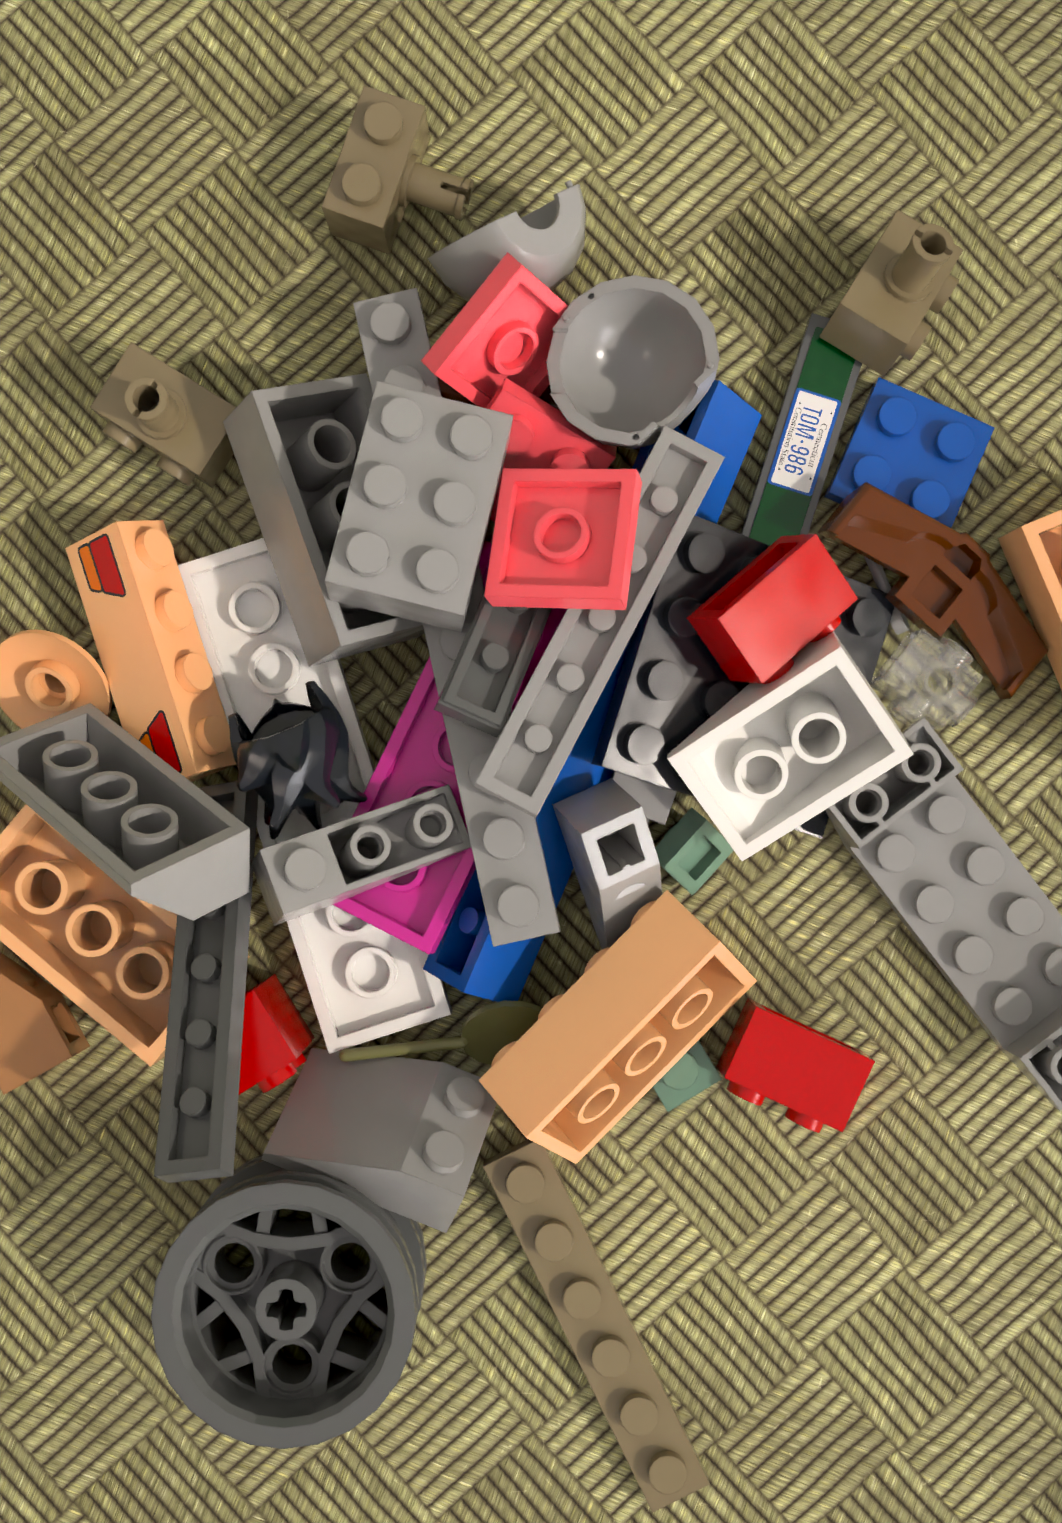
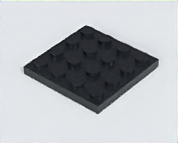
(672, 678)

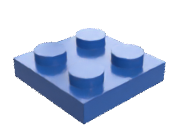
(912, 452)

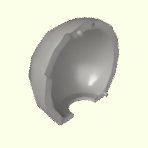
(542, 241)
(631, 360)

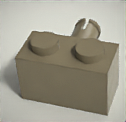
(384, 172)
(893, 293)
(167, 414)

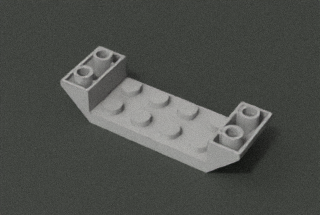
(964, 901)

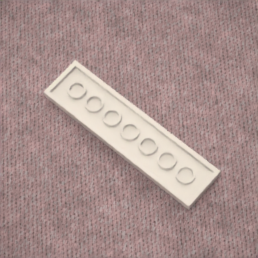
(355, 973)

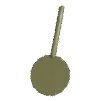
(481, 1034)

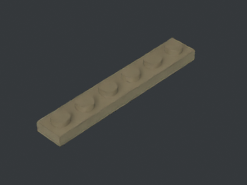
(596, 1323)

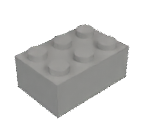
(418, 506)

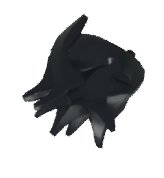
(295, 759)

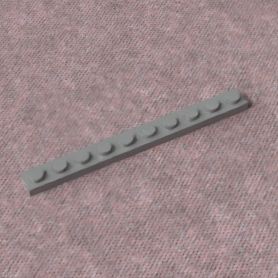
(501, 836)

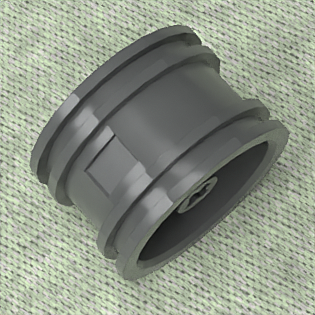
(288, 1296)

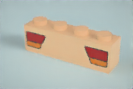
(152, 645)

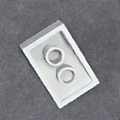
(789, 748)

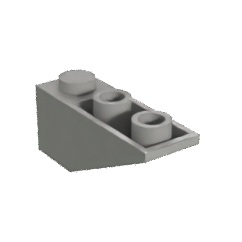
(358, 854)
(610, 856)

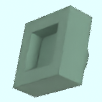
(692, 851)
(687, 1078)

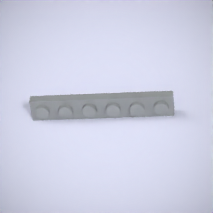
(592, 640)

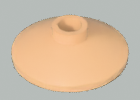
(47, 677)

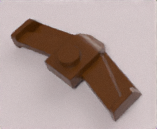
(941, 582)

